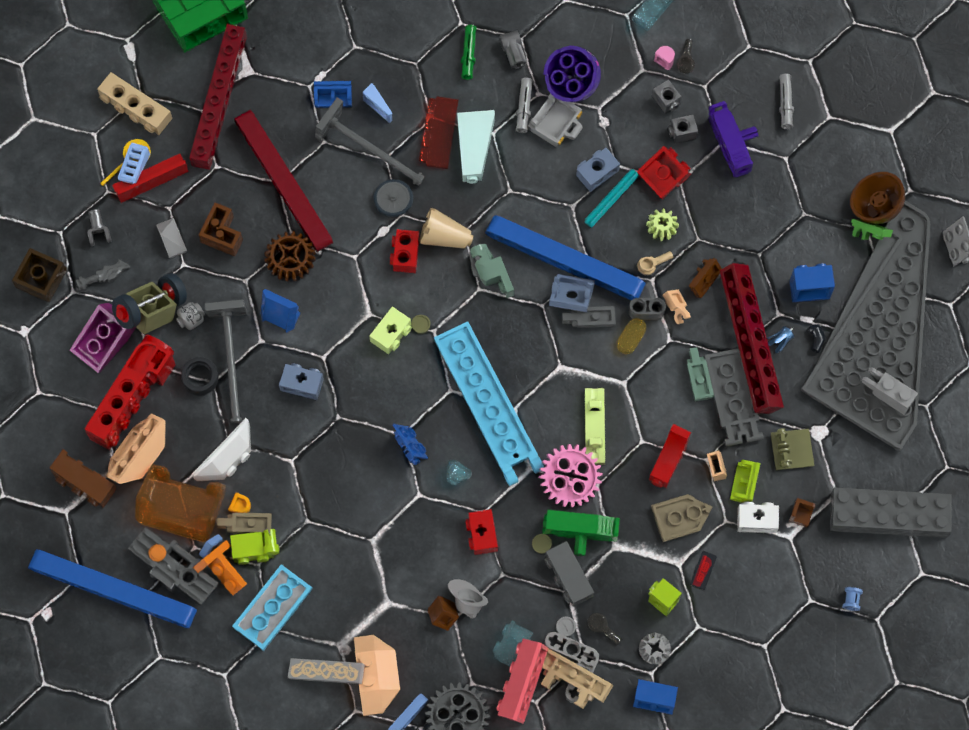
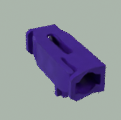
(731, 139)

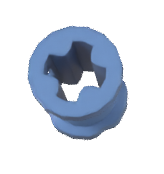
(852, 599)

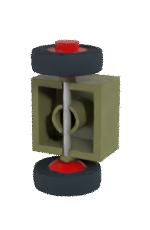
(150, 304)

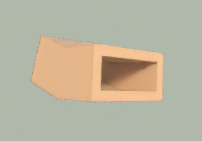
(717, 455)

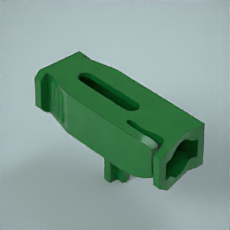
(581, 527)

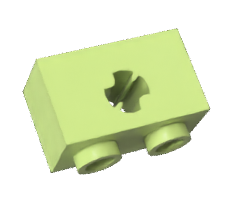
(392, 321)

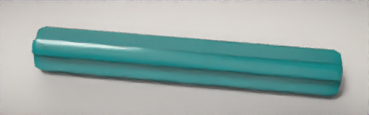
(611, 198)

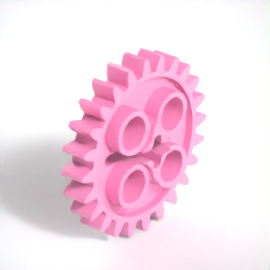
(567, 492)

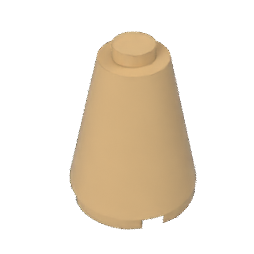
(444, 231)

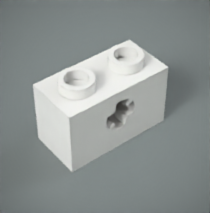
(767, 524)

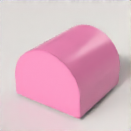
(665, 57)

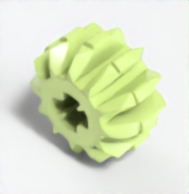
(665, 219)

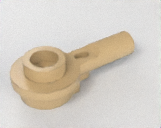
(648, 264)

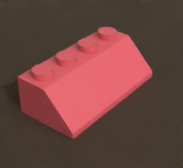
(523, 680)

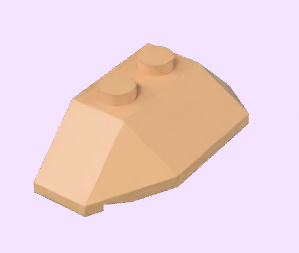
(138, 450)
(380, 674)

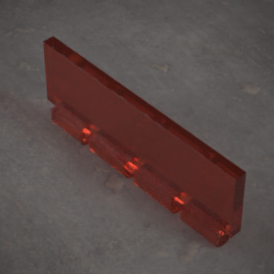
(441, 134)

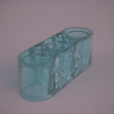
(650, 12)

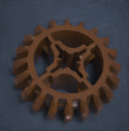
(298, 244)

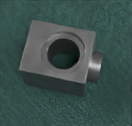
(667, 89)
(687, 122)

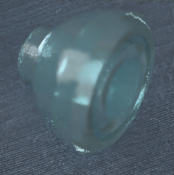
(457, 472)

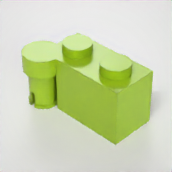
(254, 546)

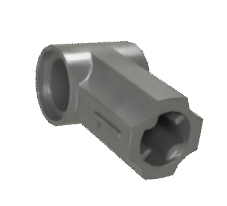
(512, 45)

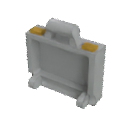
(556, 120)

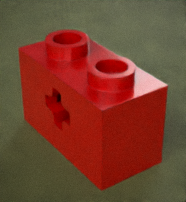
(484, 521)

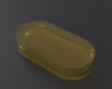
(631, 336)

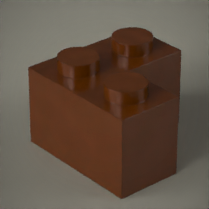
(217, 231)

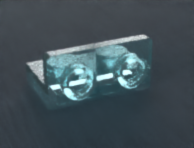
(506, 649)

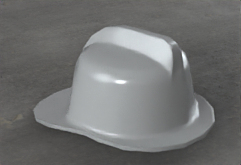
(467, 597)

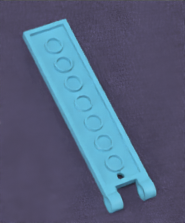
(487, 400)

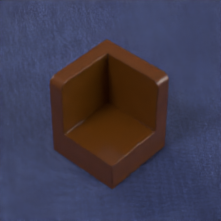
(802, 512)
(443, 613)

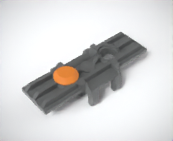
(168, 570)

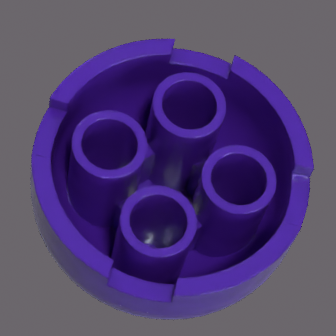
(562, 73)

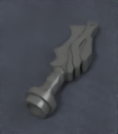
(107, 274)

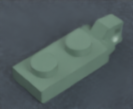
(699, 376)

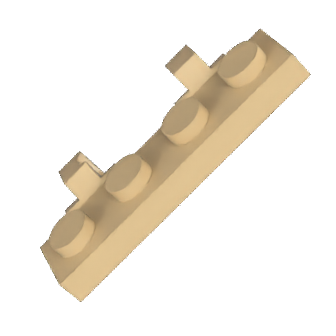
(588, 684)

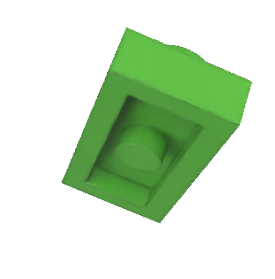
(866, 228)

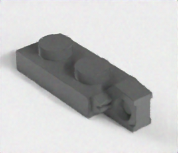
(594, 317)

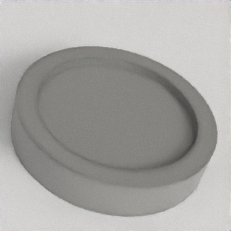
(566, 626)

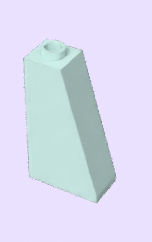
(474, 141)

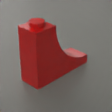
(670, 456)

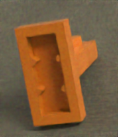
(222, 569)

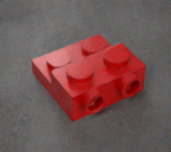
(664, 171)

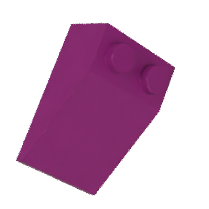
(100, 338)

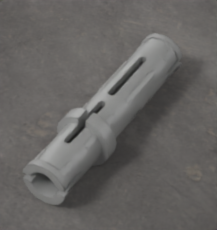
(526, 85)
(786, 101)

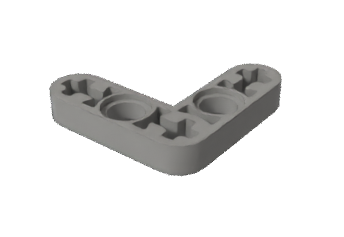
(590, 666)

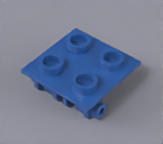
(406, 438)

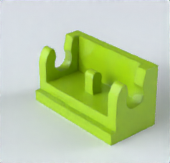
(745, 481)

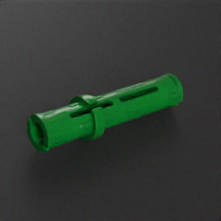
(468, 58)

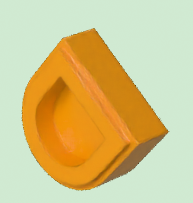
(239, 504)

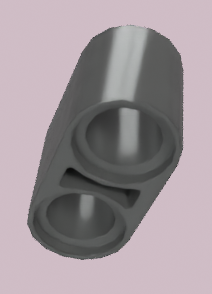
(647, 312)

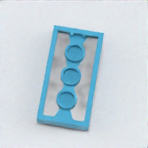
(272, 607)

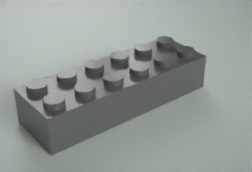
(891, 512)

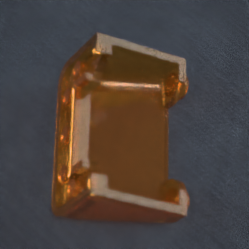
(177, 505)

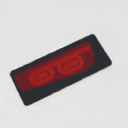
(703, 570)

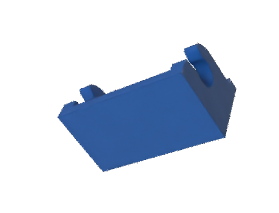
(327, 91)
(655, 697)

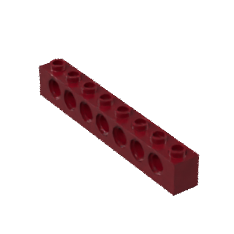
(218, 97)
(751, 339)

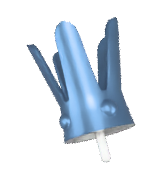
(784, 336)

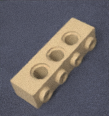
(113, 85)

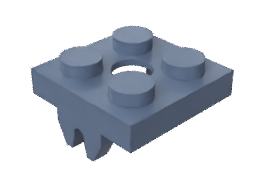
(563, 285)

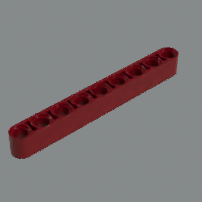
(283, 180)

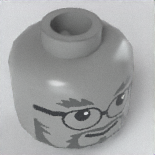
(190, 315)

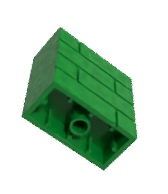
(199, 20)

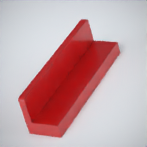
(152, 178)

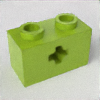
(664, 596)

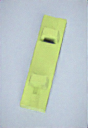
(595, 424)

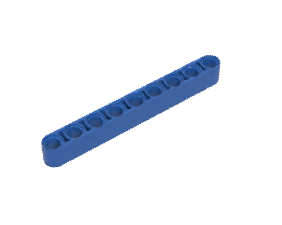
(565, 258)
(112, 588)

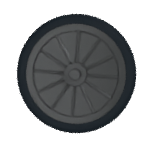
(393, 198)

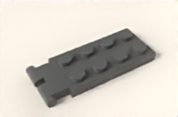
(732, 397)

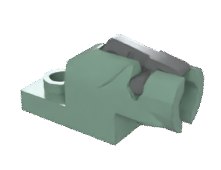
(490, 269)

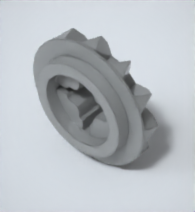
(657, 657)

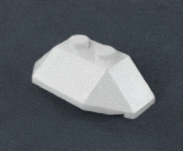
(227, 455)

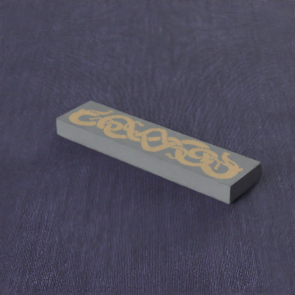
(326, 671)

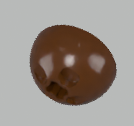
(878, 198)

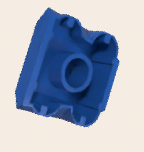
(279, 310)

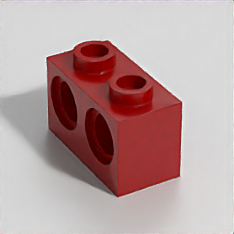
(408, 251)

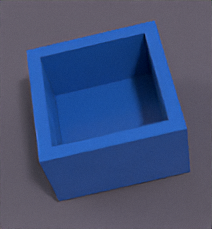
(812, 283)

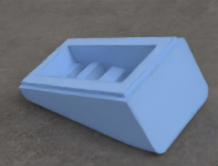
(375, 101)
(136, 152)

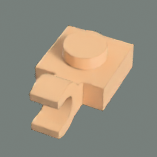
(676, 303)

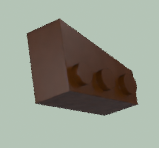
(82, 480)

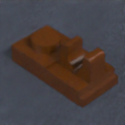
(705, 277)

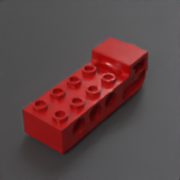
(147, 365)

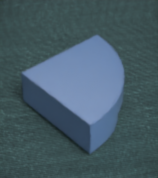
(216, 540)

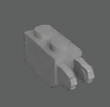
(890, 390)

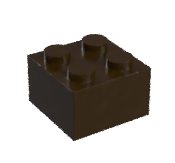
(39, 275)

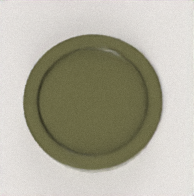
(420, 324)
(541, 543)

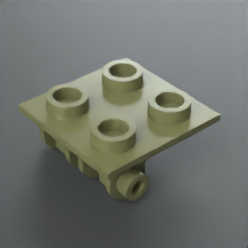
(792, 449)

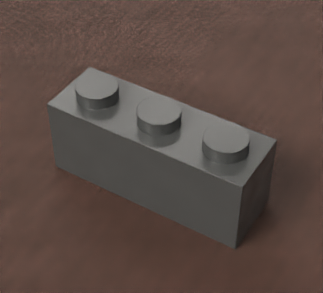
(568, 574)

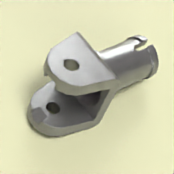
(97, 226)

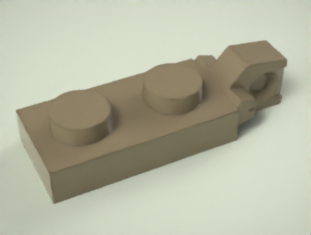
(245, 522)

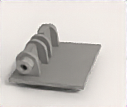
(957, 241)

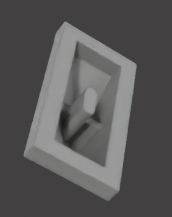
(171, 238)

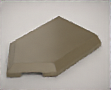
(680, 516)

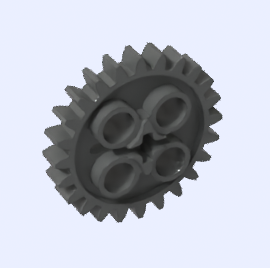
(445, 702)

